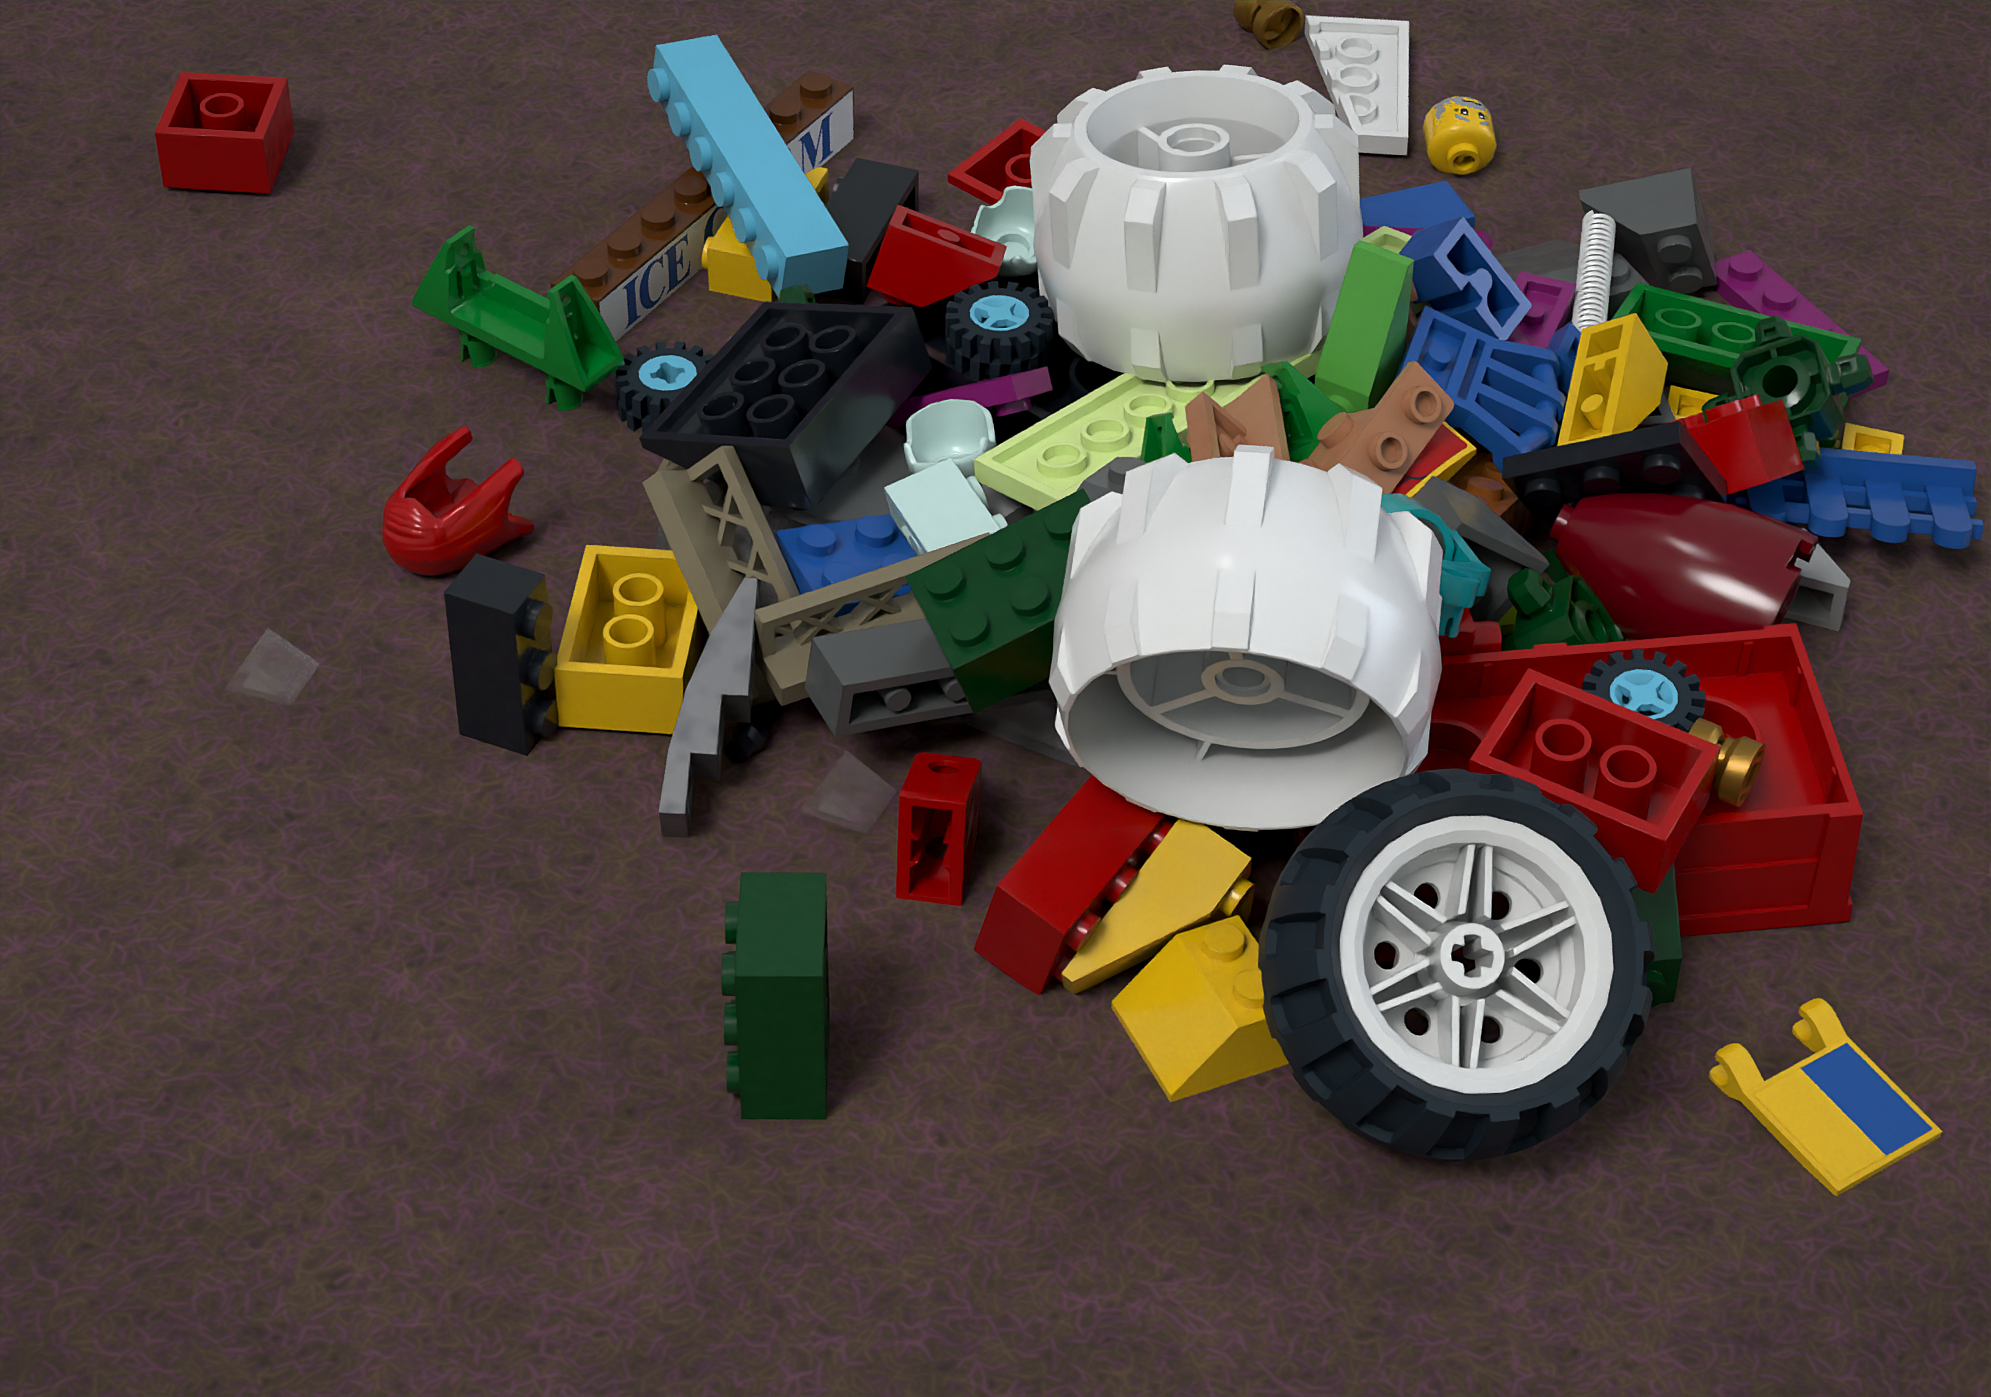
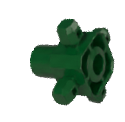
(1805, 381)
(1556, 613)

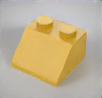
(1201, 1011)

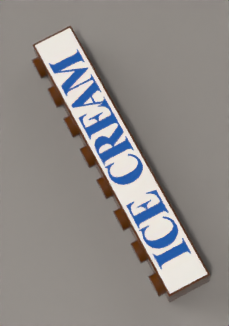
(666, 237)

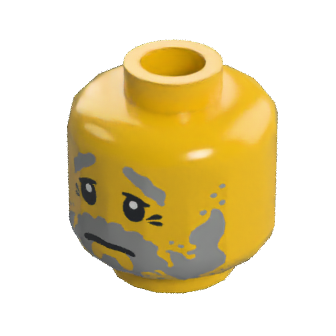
(1458, 133)

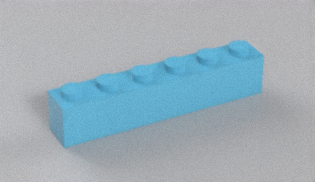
(748, 166)

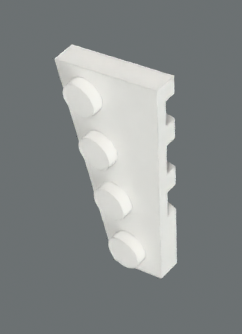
(1366, 77)

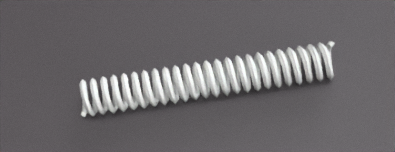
(1594, 270)

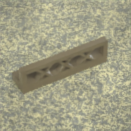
(705, 542)
(786, 657)

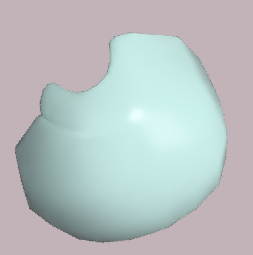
(1012, 225)
(948, 430)

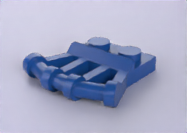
(1490, 384)

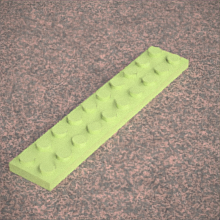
(1110, 423)

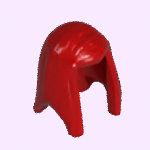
(442, 522)

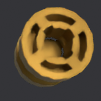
(1271, 21)
(1737, 762)

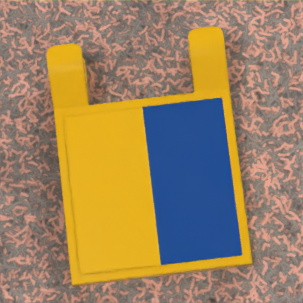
(1831, 1108)

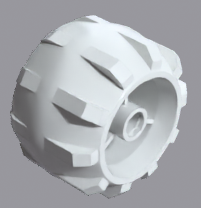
(1195, 222)
(1247, 640)

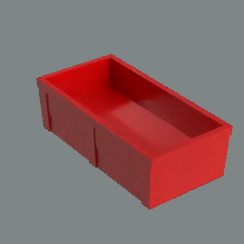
(1742, 868)

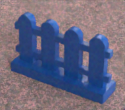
(1875, 493)

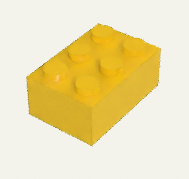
(628, 642)

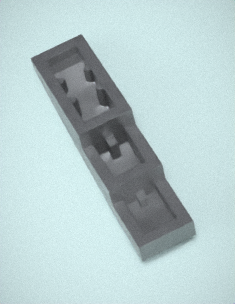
(715, 695)

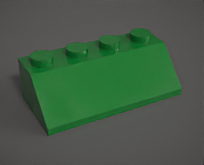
(1707, 337)

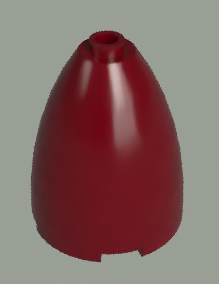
(1681, 562)

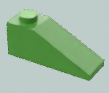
(1366, 329)

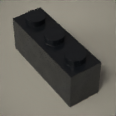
(862, 210)
(502, 654)

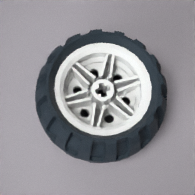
(1345, 1014)

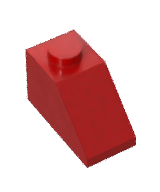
(930, 260)

